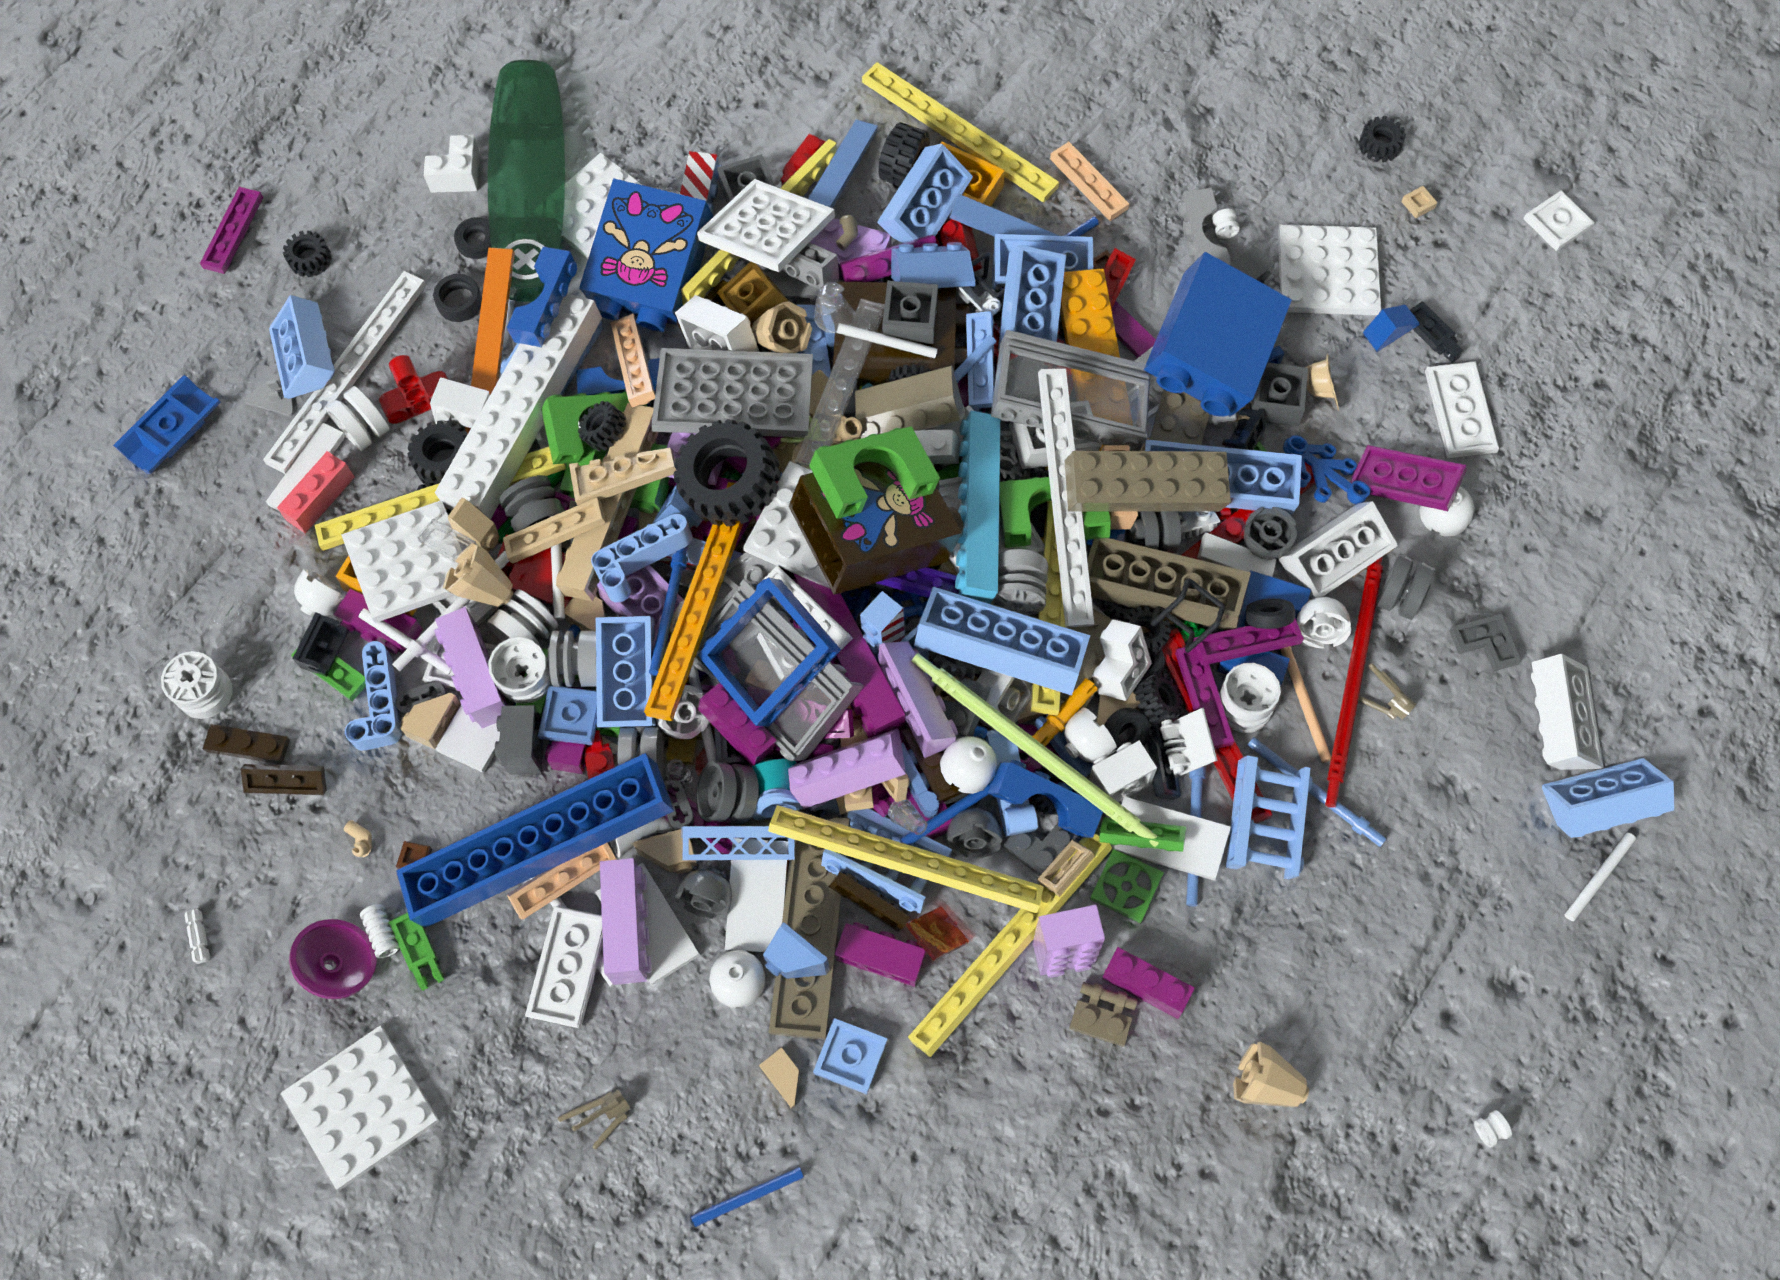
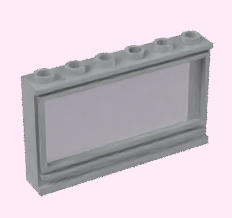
(1104, 391)
(764, 657)

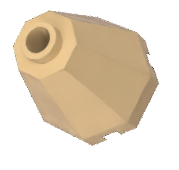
(783, 329)
(478, 578)
(1269, 1079)

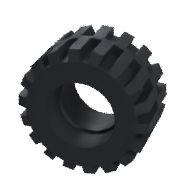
(901, 152)
(428, 444)

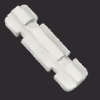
(197, 936)

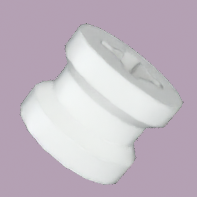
(1225, 223)
(1493, 1128)

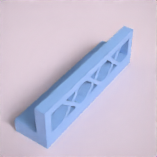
(981, 376)
(733, 832)

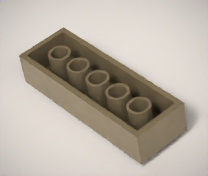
(1146, 481)
(1155, 578)

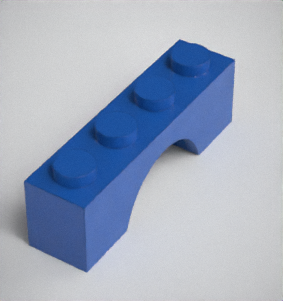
(532, 322)
(595, 381)
(1016, 784)

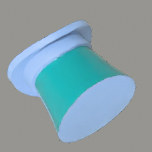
(774, 788)

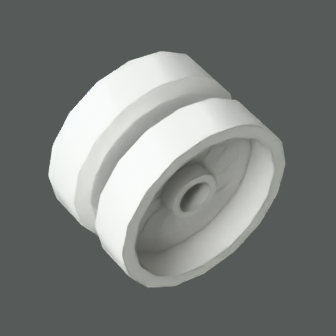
(357, 418)

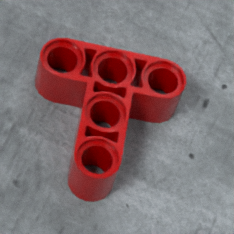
(412, 394)

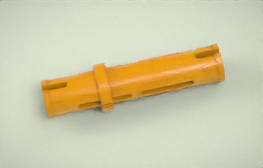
(1068, 708)

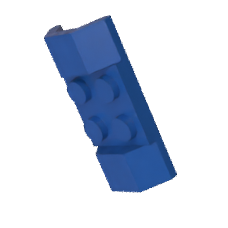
(166, 425)

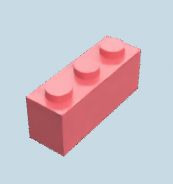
(316, 492)

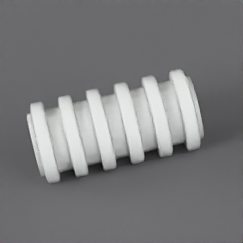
(379, 930)

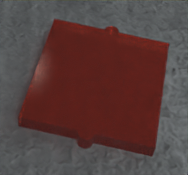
(937, 933)

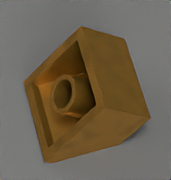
(751, 293)

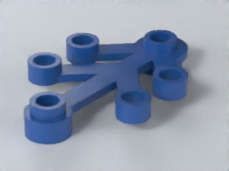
(1356, 492)

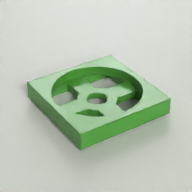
(1115, 881)

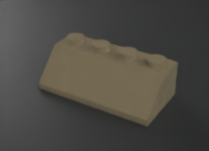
(913, 401)

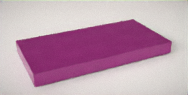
(1409, 477)

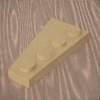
(622, 474)

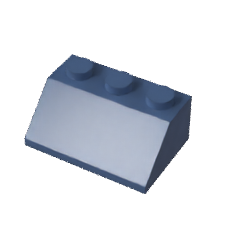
(933, 265)

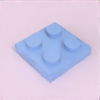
(850, 1056)

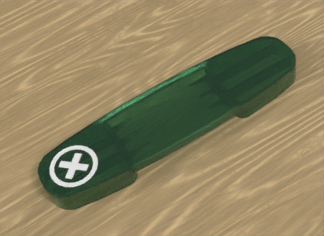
(526, 170)

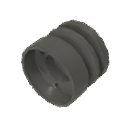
(530, 502)

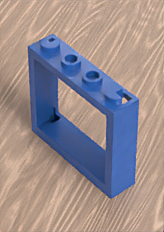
(798, 680)

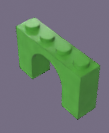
(562, 419)
(895, 449)
(1020, 497)
(646, 498)

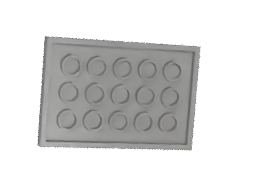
(750, 387)

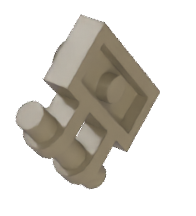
(1100, 1022)

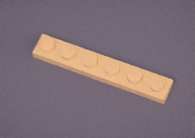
(633, 361)

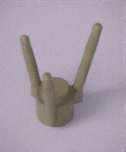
(1400, 704)
(611, 1104)

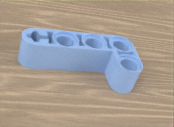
(637, 552)
(376, 696)
(1014, 817)

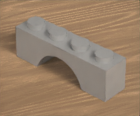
(1197, 210)

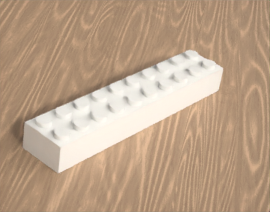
(513, 410)

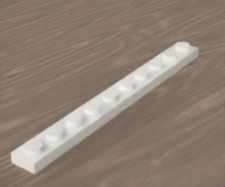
(347, 370)
(1068, 525)

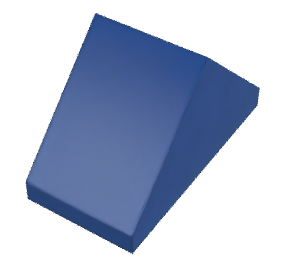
(1389, 326)

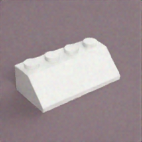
(1339, 550)
(1566, 713)

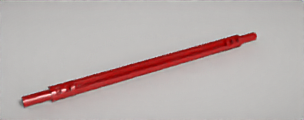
(1353, 681)

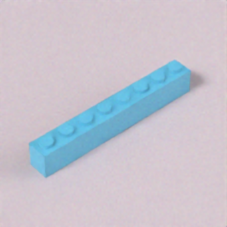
(979, 507)

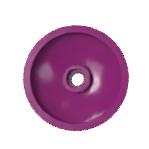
(334, 944)

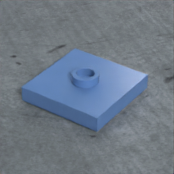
(569, 715)

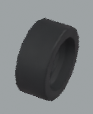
(452, 283)

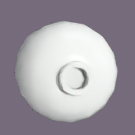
(1454, 520)
(317, 594)
(1324, 622)
(687, 719)
(1087, 738)
(969, 764)
(737, 979)

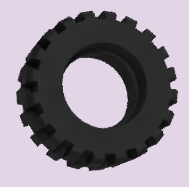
(708, 449)

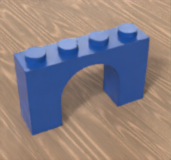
(1267, 587)

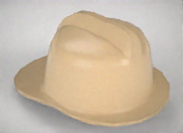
(1319, 380)

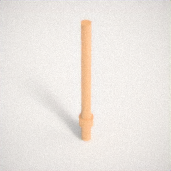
(1306, 705)

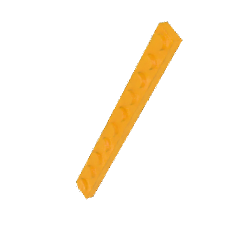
(692, 621)

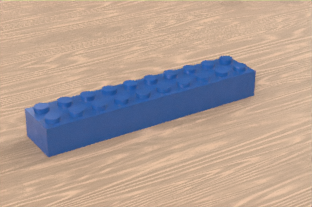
(534, 841)

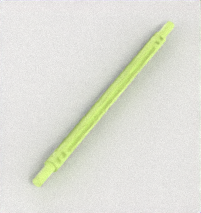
(1034, 749)

